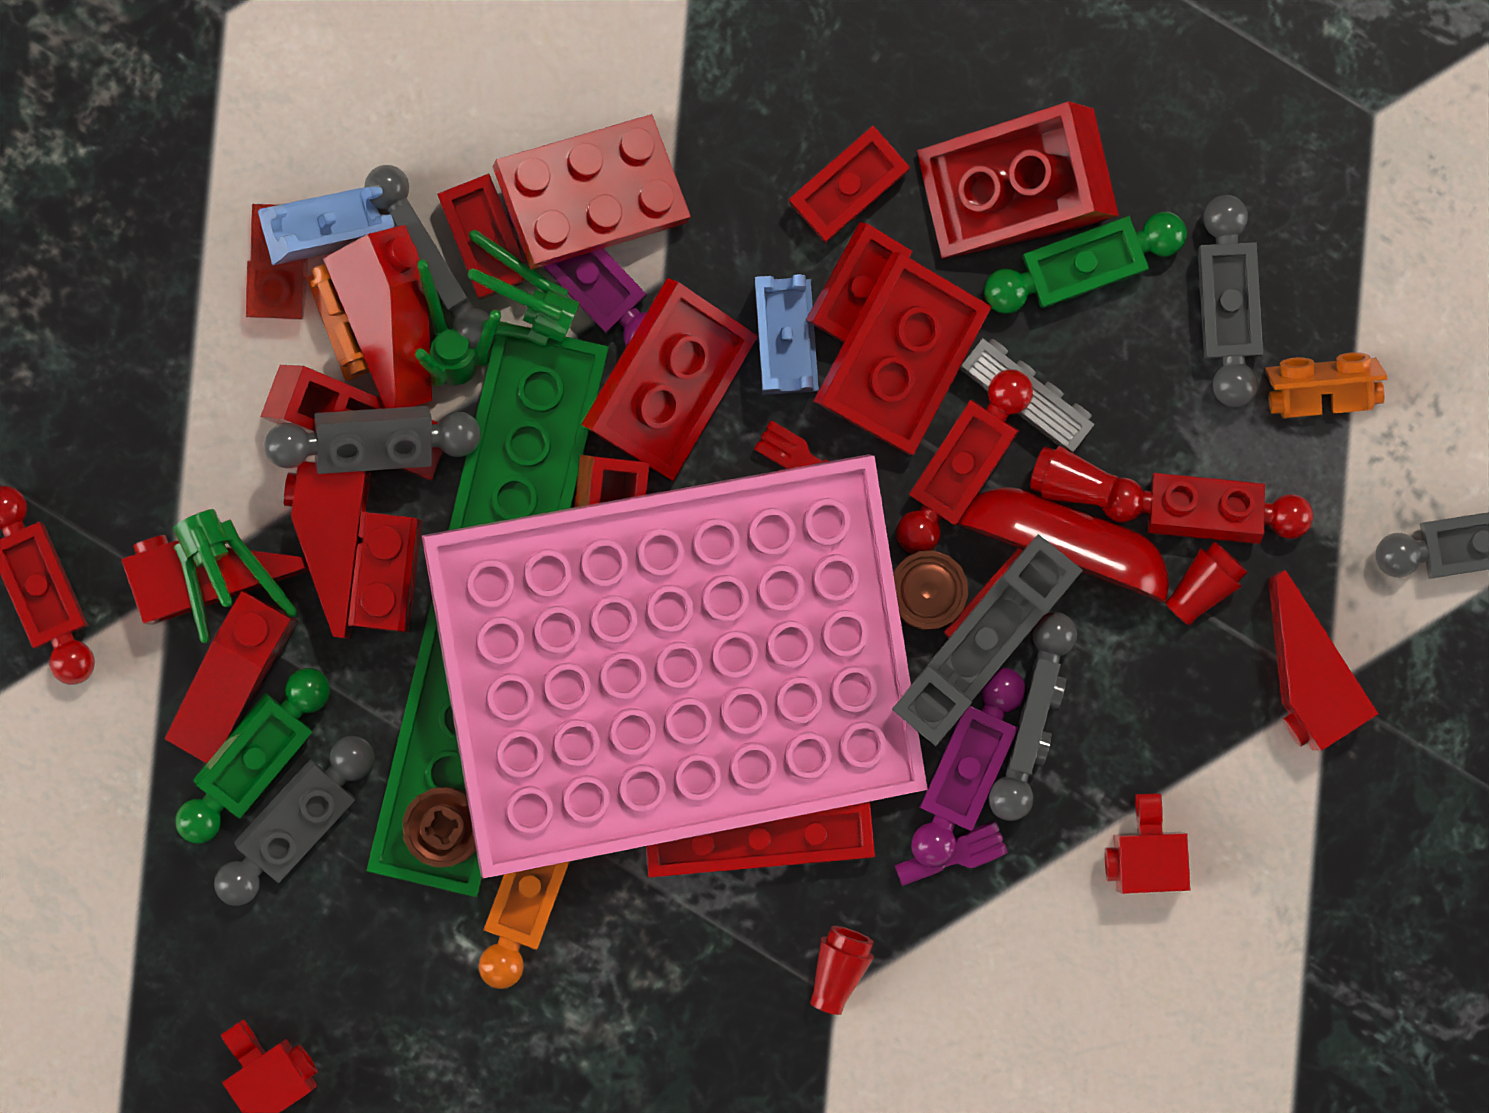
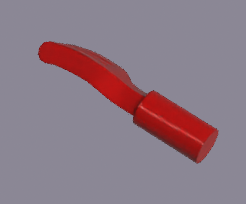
(785, 447)

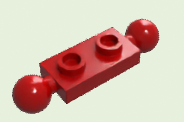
(964, 461)
(1209, 508)
(42, 591)

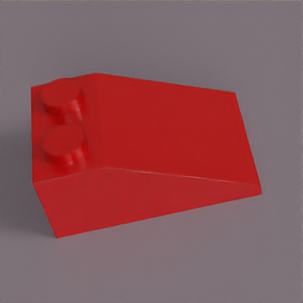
(1018, 181)

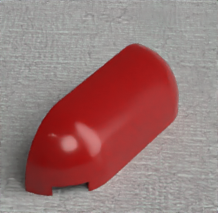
(1088, 541)

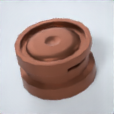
(930, 590)
(439, 827)

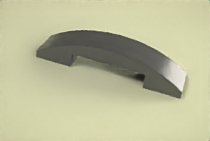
(986, 639)

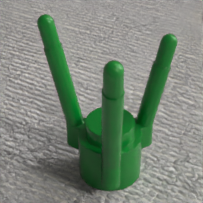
(547, 310)
(451, 357)
(203, 542)

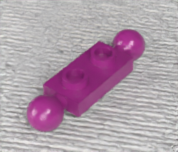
(602, 289)
(968, 768)

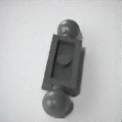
(394, 199)
(1230, 301)
(372, 439)
(1446, 546)
(1011, 795)
(294, 821)

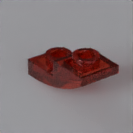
(270, 288)

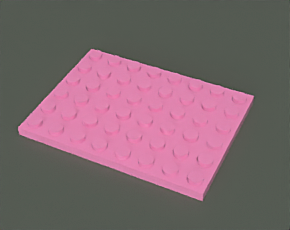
(674, 664)

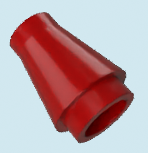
(1070, 478)
(1206, 583)
(840, 966)

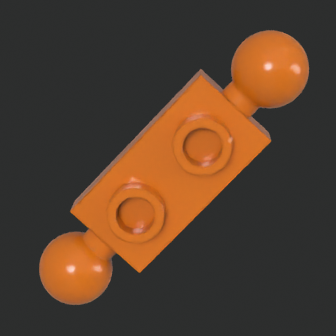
(519, 918)

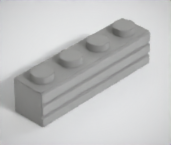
(1047, 411)

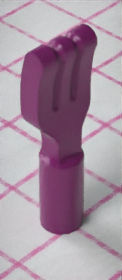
(972, 850)

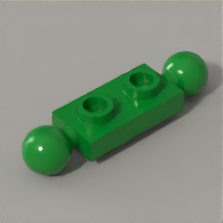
(1085, 262)
(252, 756)

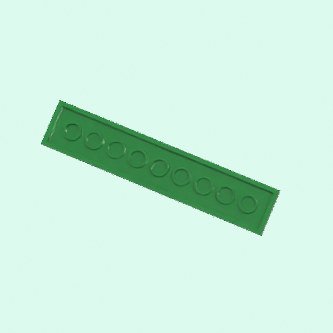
(519, 469)

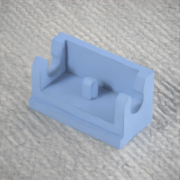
(321, 224)
(785, 335)

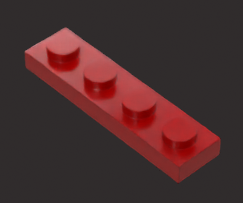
(800, 839)

